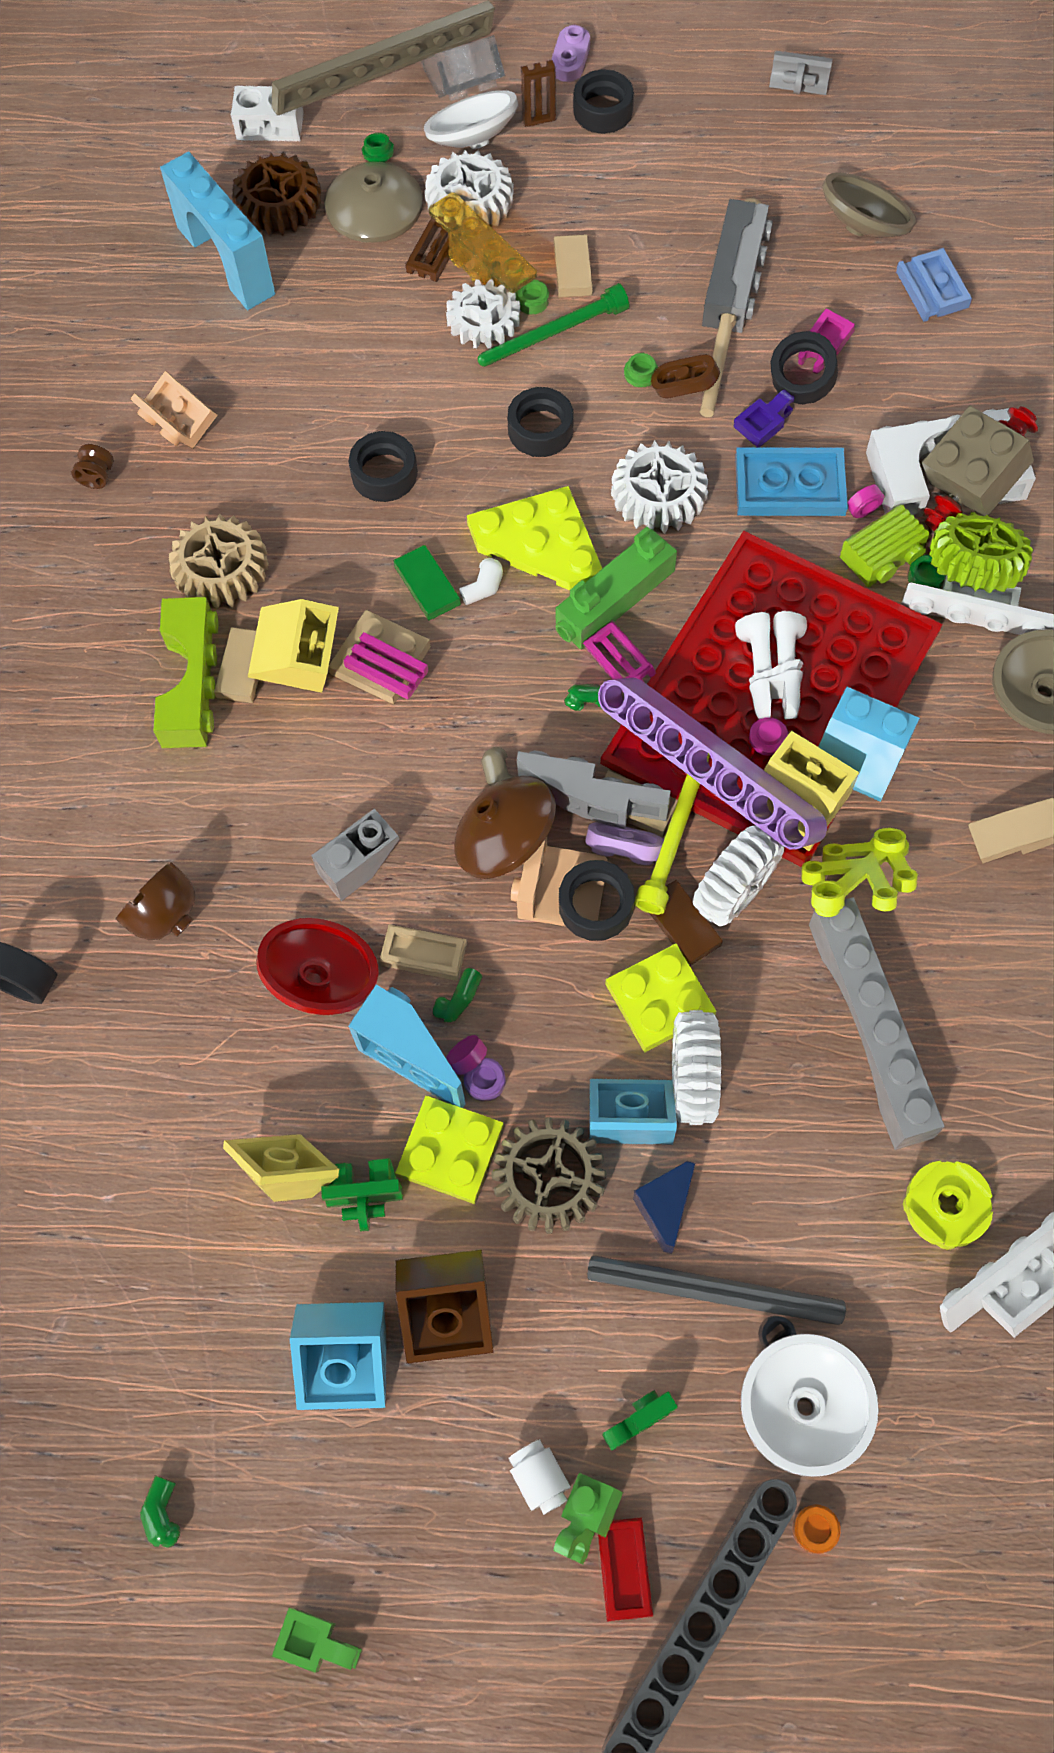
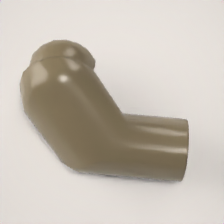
(495, 765)

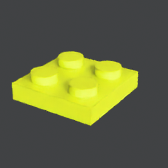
(655, 993)
(450, 1149)

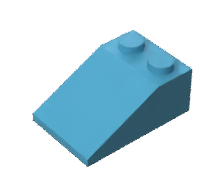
(397, 1038)

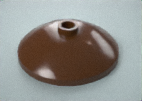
(504, 826)

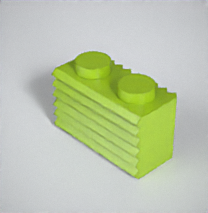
(885, 546)

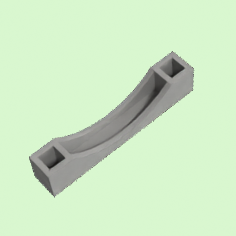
(896, 1071)

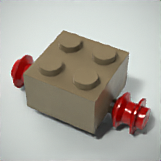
(978, 462)

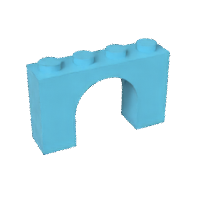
(206, 213)

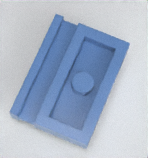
(934, 284)

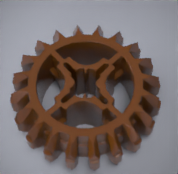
(277, 193)

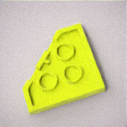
(538, 537)

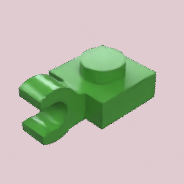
(590, 1512)
(308, 1640)

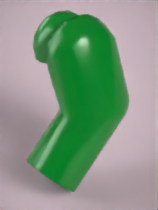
(580, 694)
(462, 997)
(154, 1515)

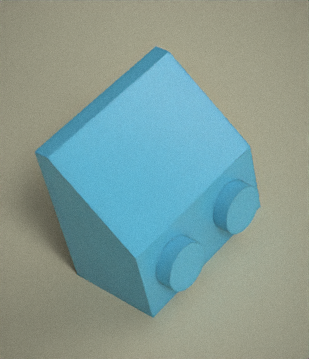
(868, 739)
(339, 1355)

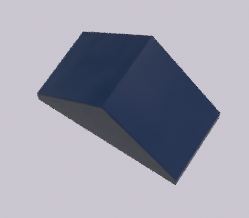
(664, 1202)

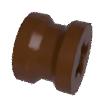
(92, 466)

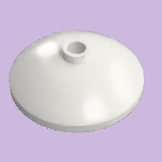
(472, 120)
(841, 1400)

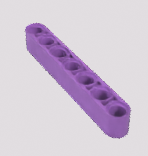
(726, 762)

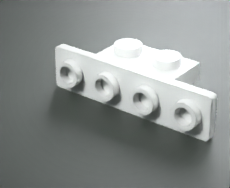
(962, 605)
(1013, 1288)

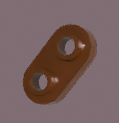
(685, 376)

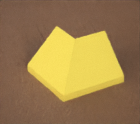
(283, 1165)

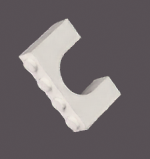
(896, 468)

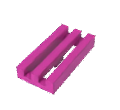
(600, 636)
(360, 651)

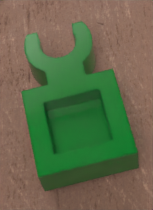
(648, 1412)

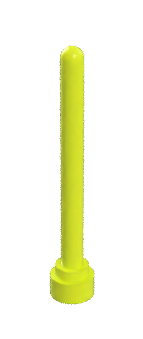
(653, 895)

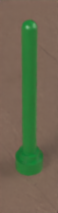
(612, 301)

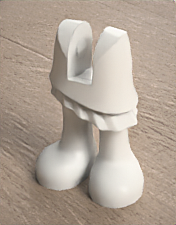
(784, 679)

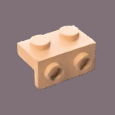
(176, 410)

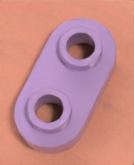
(571, 53)
(636, 844)

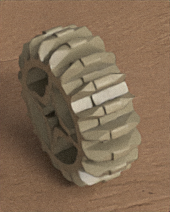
(566, 1182)

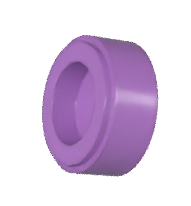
(485, 1080)

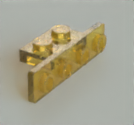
(479, 247)

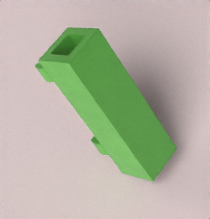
(615, 587)

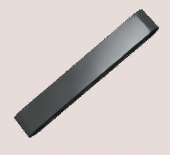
(721, 1611)

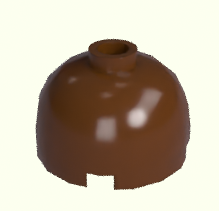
(160, 906)

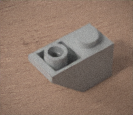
(355, 854)

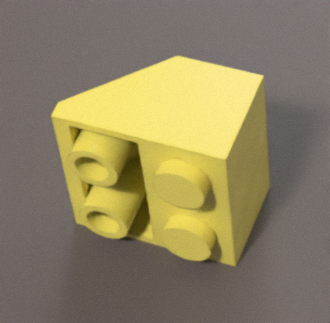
(294, 644)
(812, 776)

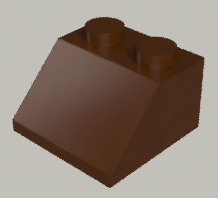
(443, 1306)

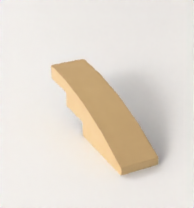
(1014, 830)

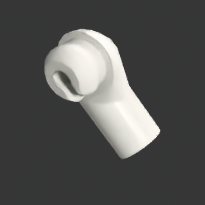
(487, 582)

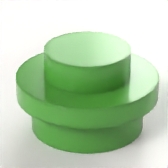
(640, 370)

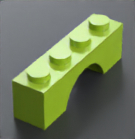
(183, 713)

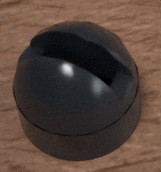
(770, 1324)

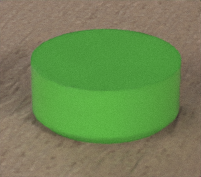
(533, 297)

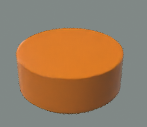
(816, 1529)

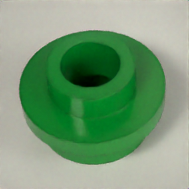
(377, 148)

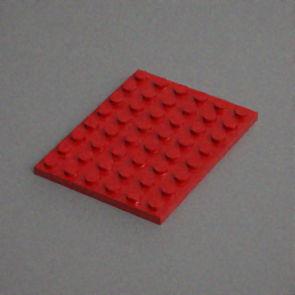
(849, 642)

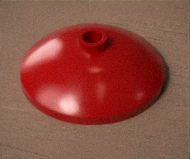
(317, 966)

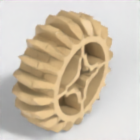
(241, 559)

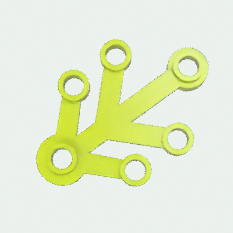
(886, 846)

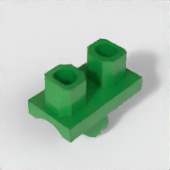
(381, 1188)

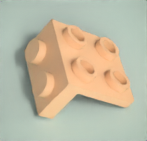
(540, 883)

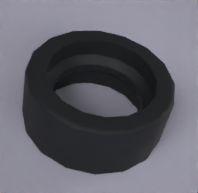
(603, 83)
(803, 342)
(540, 400)
(379, 444)
(596, 871)
(24, 975)

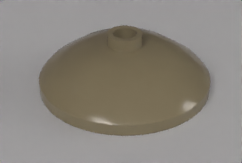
(373, 202)
(867, 206)
(1021, 672)

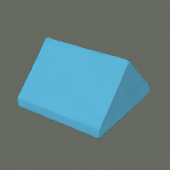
(632, 1111)

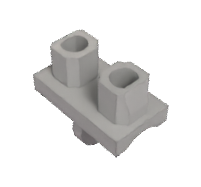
(800, 72)

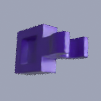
(764, 420)

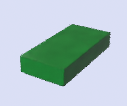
(427, 582)

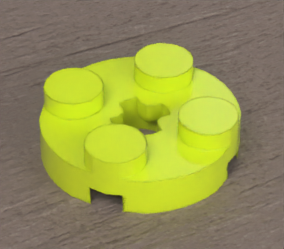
(946, 1228)

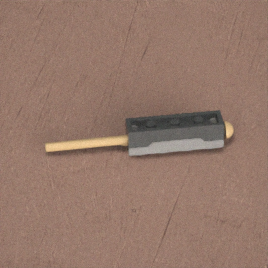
(734, 280)

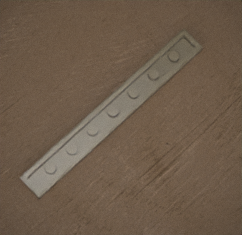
(381, 58)

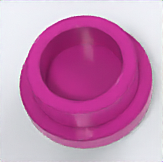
(767, 735)

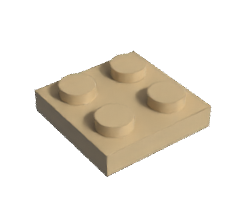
(387, 632)

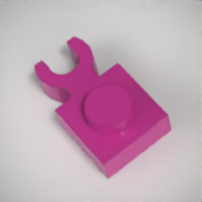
(833, 328)

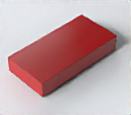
(625, 1571)

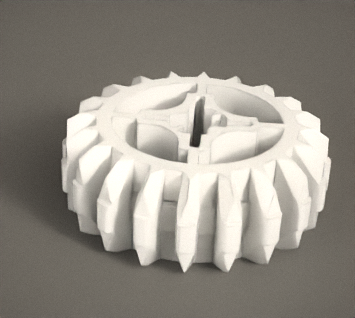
(476, 180)
(659, 486)
(737, 875)
(696, 1067)

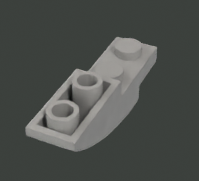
(595, 799)

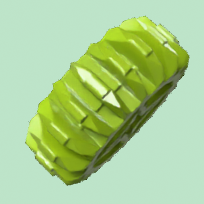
(980, 552)

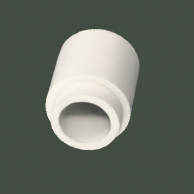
(539, 1477)

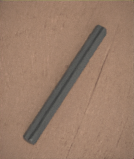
(716, 1290)

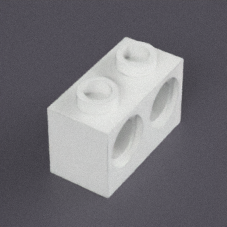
(257, 121)

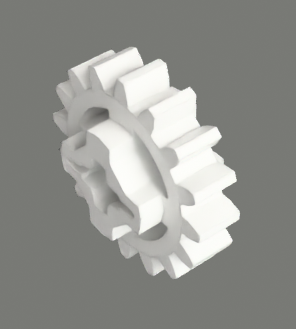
(483, 313)

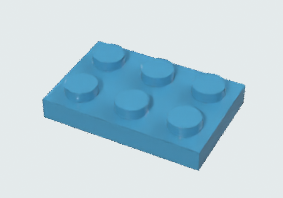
(790, 481)

